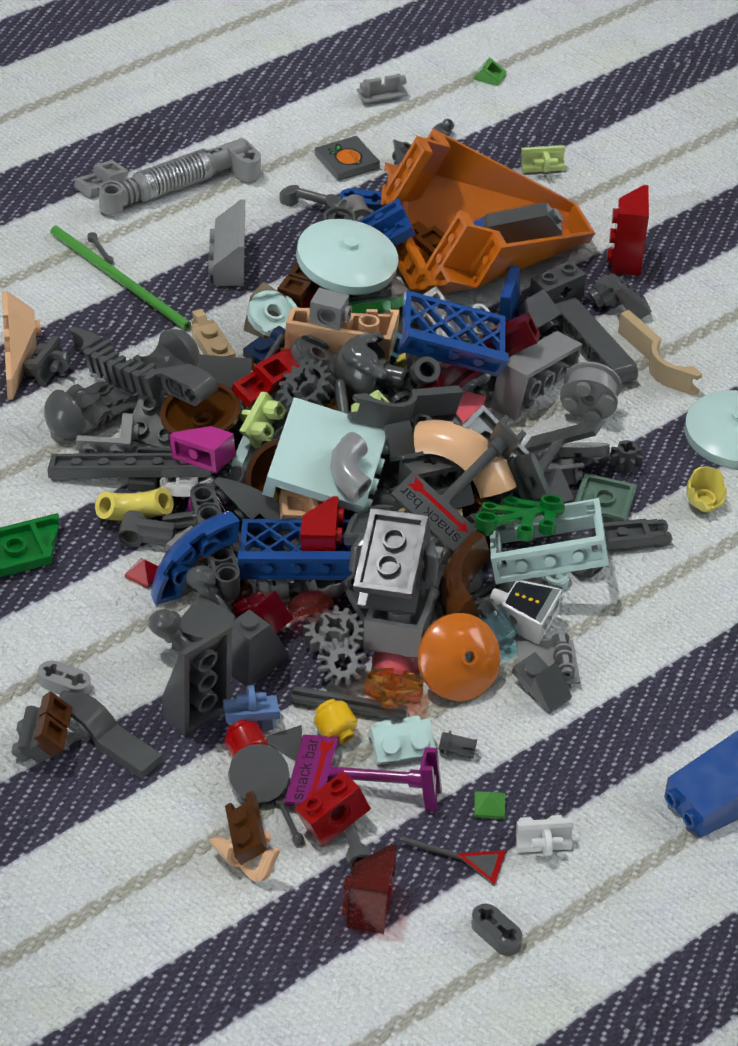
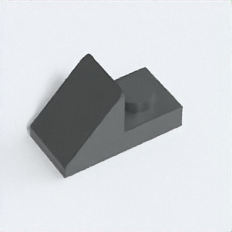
(543, 682)

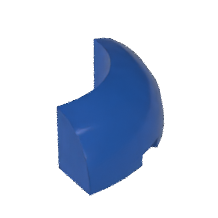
(197, 542)

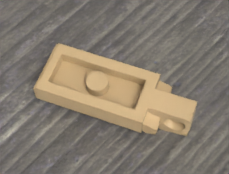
(209, 336)

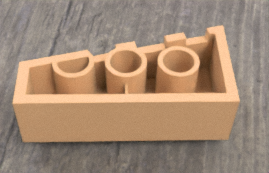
(359, 323)

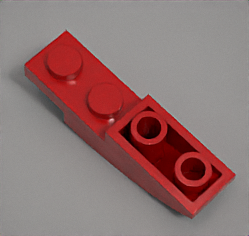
(264, 377)

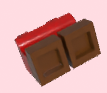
(298, 287)

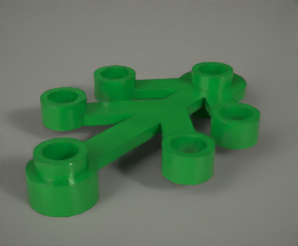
(549, 506)

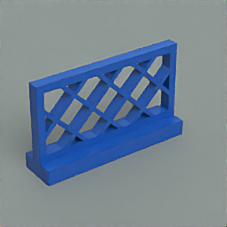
(451, 348)
(290, 564)

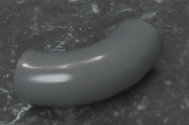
(422, 369)

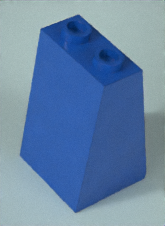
(707, 788)

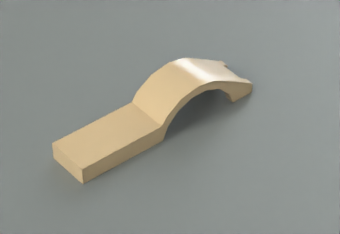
(649, 344)

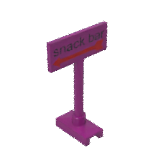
(315, 768)

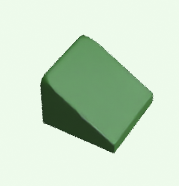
(490, 72)

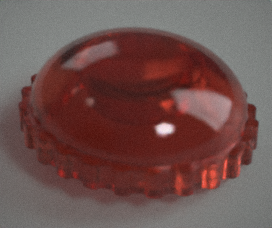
(309, 602)

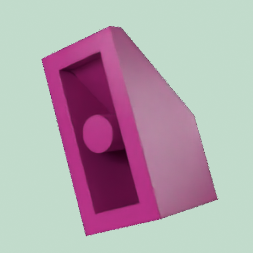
(203, 447)

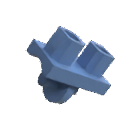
(252, 708)

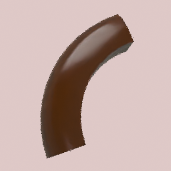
(460, 571)

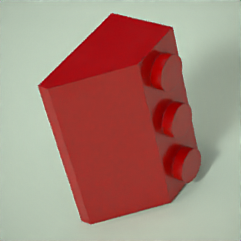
(629, 232)

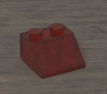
(370, 891)

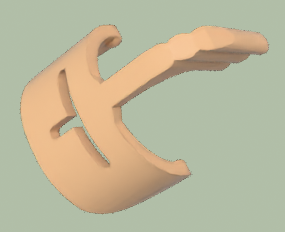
(265, 865)

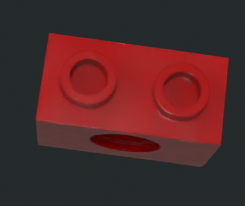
(332, 808)

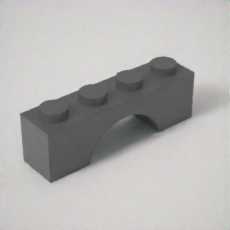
(541, 310)

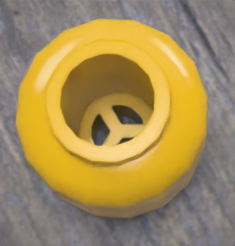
(335, 720)

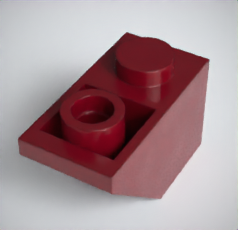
(266, 606)

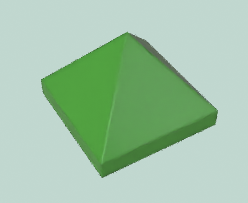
(489, 805)

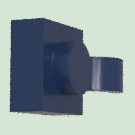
(261, 346)

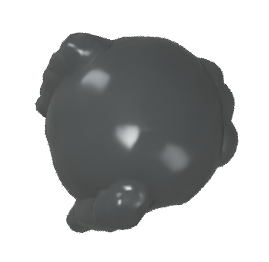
(363, 369)

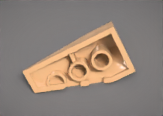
(19, 339)

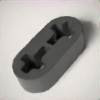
(494, 930)

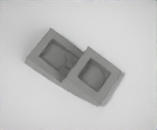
(102, 172)

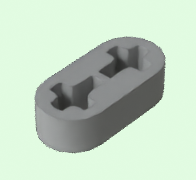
(62, 677)

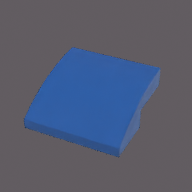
(391, 221)

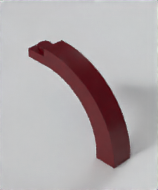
(519, 334)

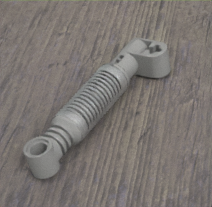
(199, 166)

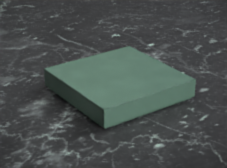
(614, 496)

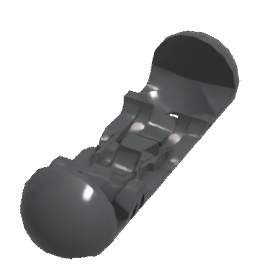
(86, 409)

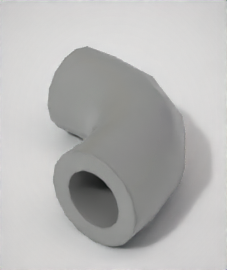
(346, 468)

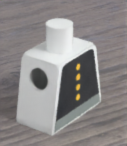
(530, 607)

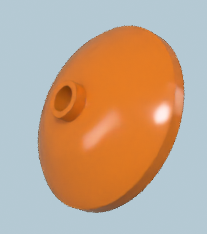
(443, 657)

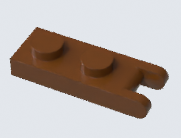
(246, 829)

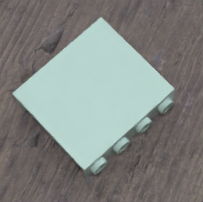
(306, 452)

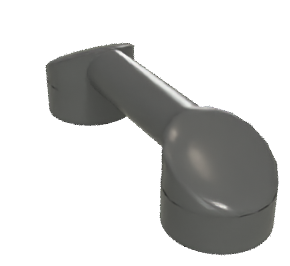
(290, 196)

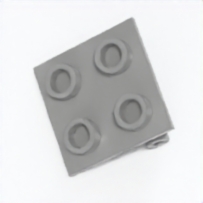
(557, 650)

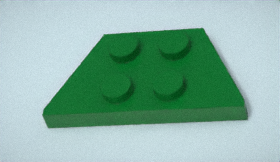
(28, 544)

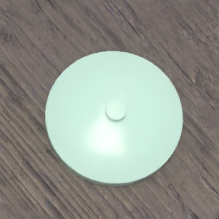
(347, 256)
(713, 427)

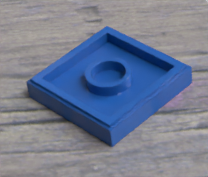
(510, 294)

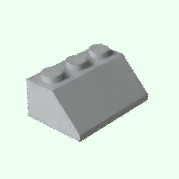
(228, 247)

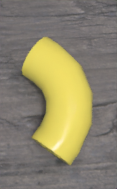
(150, 503)

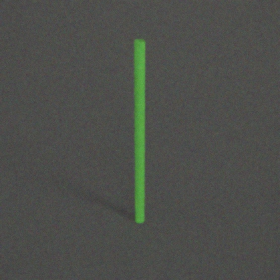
(121, 278)

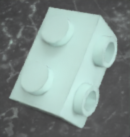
(401, 740)

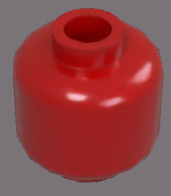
(243, 734)

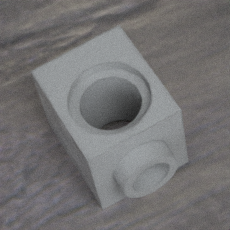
(329, 309)

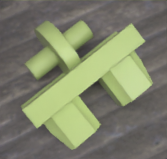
(542, 159)
(259, 420)

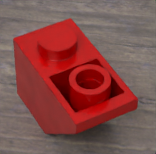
(321, 527)

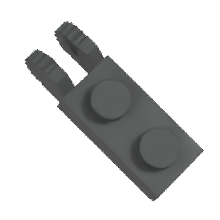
(636, 533)

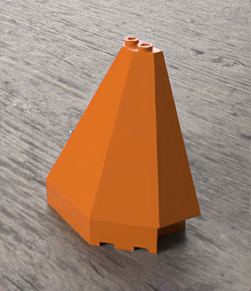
(451, 188)

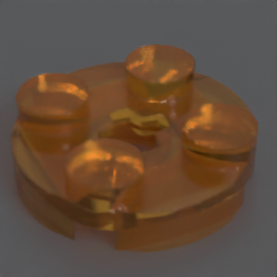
(393, 688)

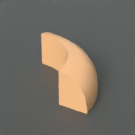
(464, 448)

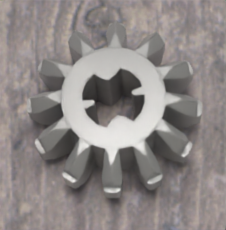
(333, 657)

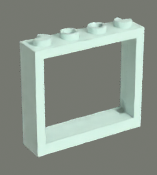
(554, 557)

